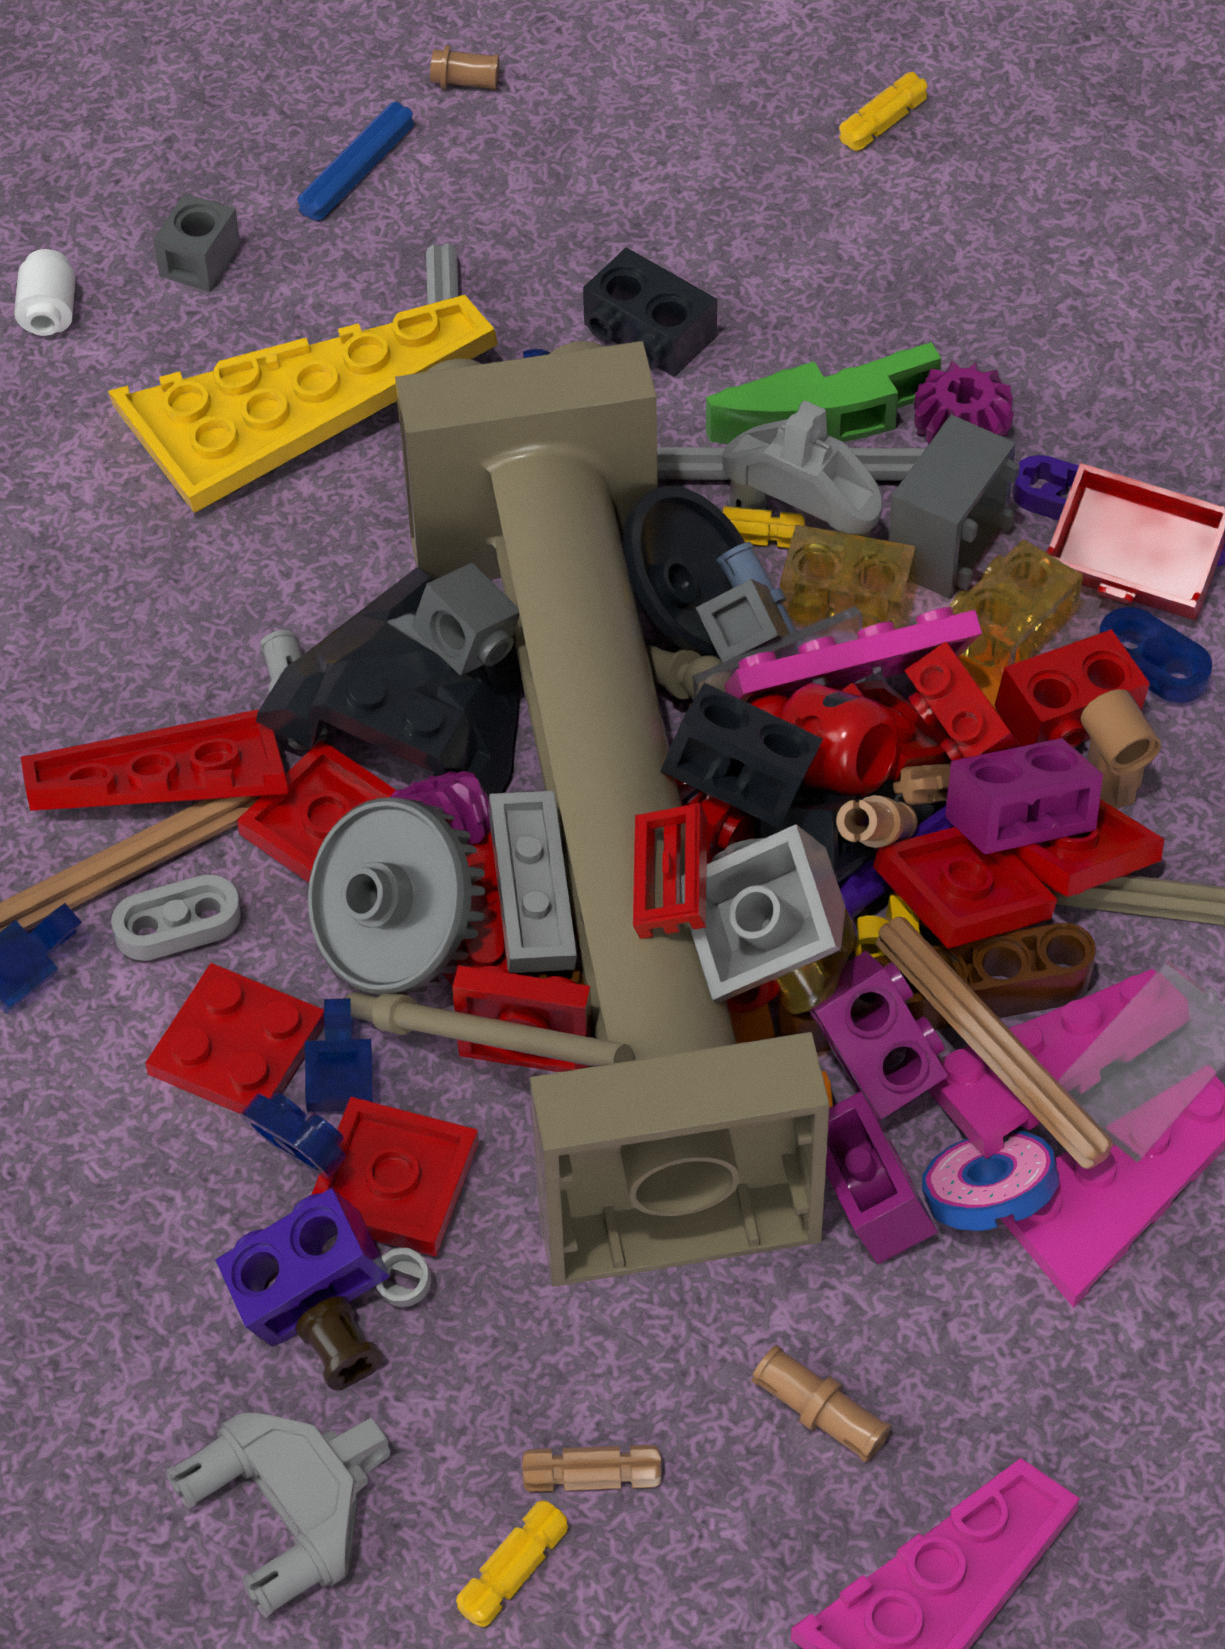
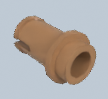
(464, 69)

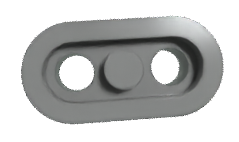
(174, 914)

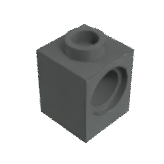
(197, 242)
(466, 619)
(742, 619)

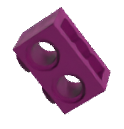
(1023, 795)
(866, 1039)

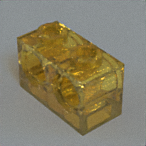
(843, 570)
(1018, 607)

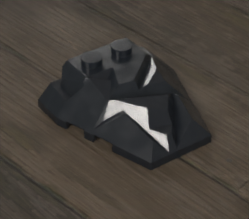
(400, 694)

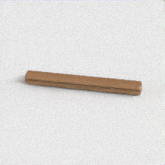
(124, 860)
(995, 1043)

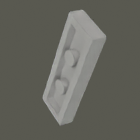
(531, 882)

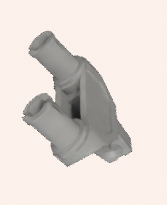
(804, 469)
(306, 1481)

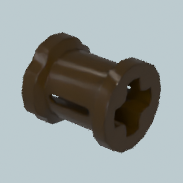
(338, 1342)

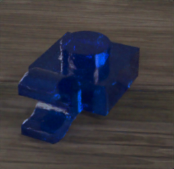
(25, 955)
(339, 1064)

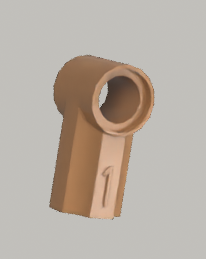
(1119, 744)

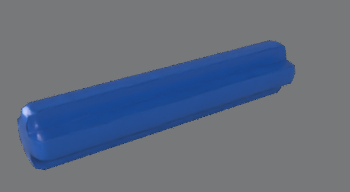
(355, 161)

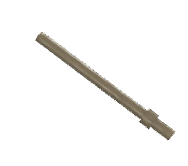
(402, 1014)

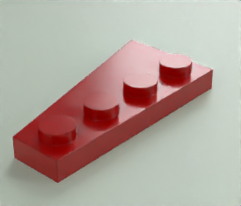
(168, 764)

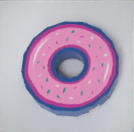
(975, 1191)

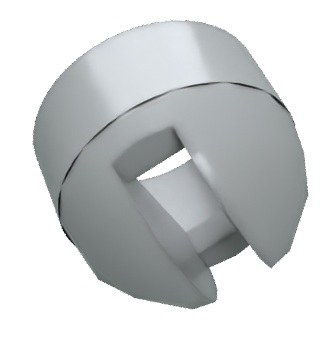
(409, 1265)

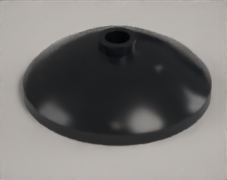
(672, 562)

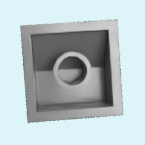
(767, 912)

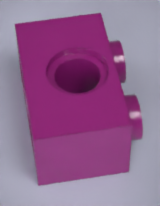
(873, 1181)

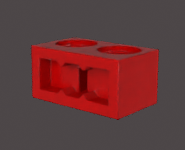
(1049, 691)

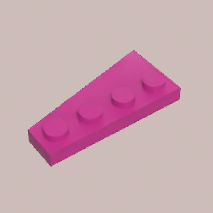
(853, 660)
(984, 1103)
(1109, 1206)
(954, 1577)

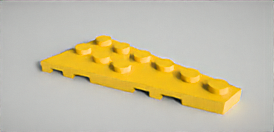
(287, 398)

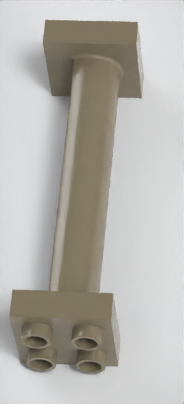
(698, 1138)

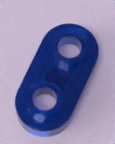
(1162, 653)
(284, 1127)

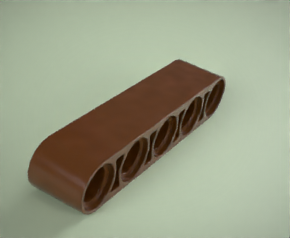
(1021, 955)

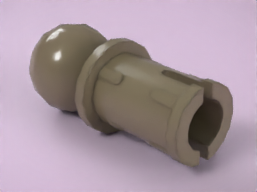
(676, 670)

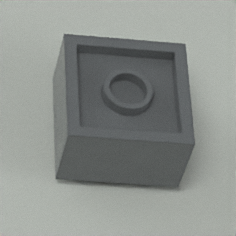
(954, 503)

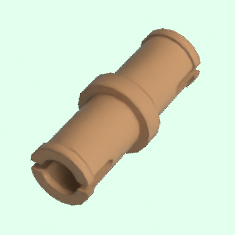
(876, 821)
(821, 1403)

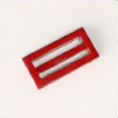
(672, 913)

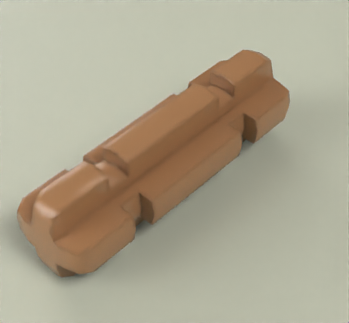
(923, 784)
(591, 1468)

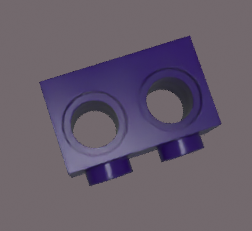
(304, 1274)

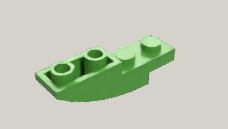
(856, 399)

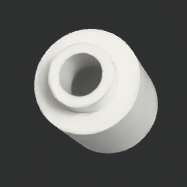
(45, 293)

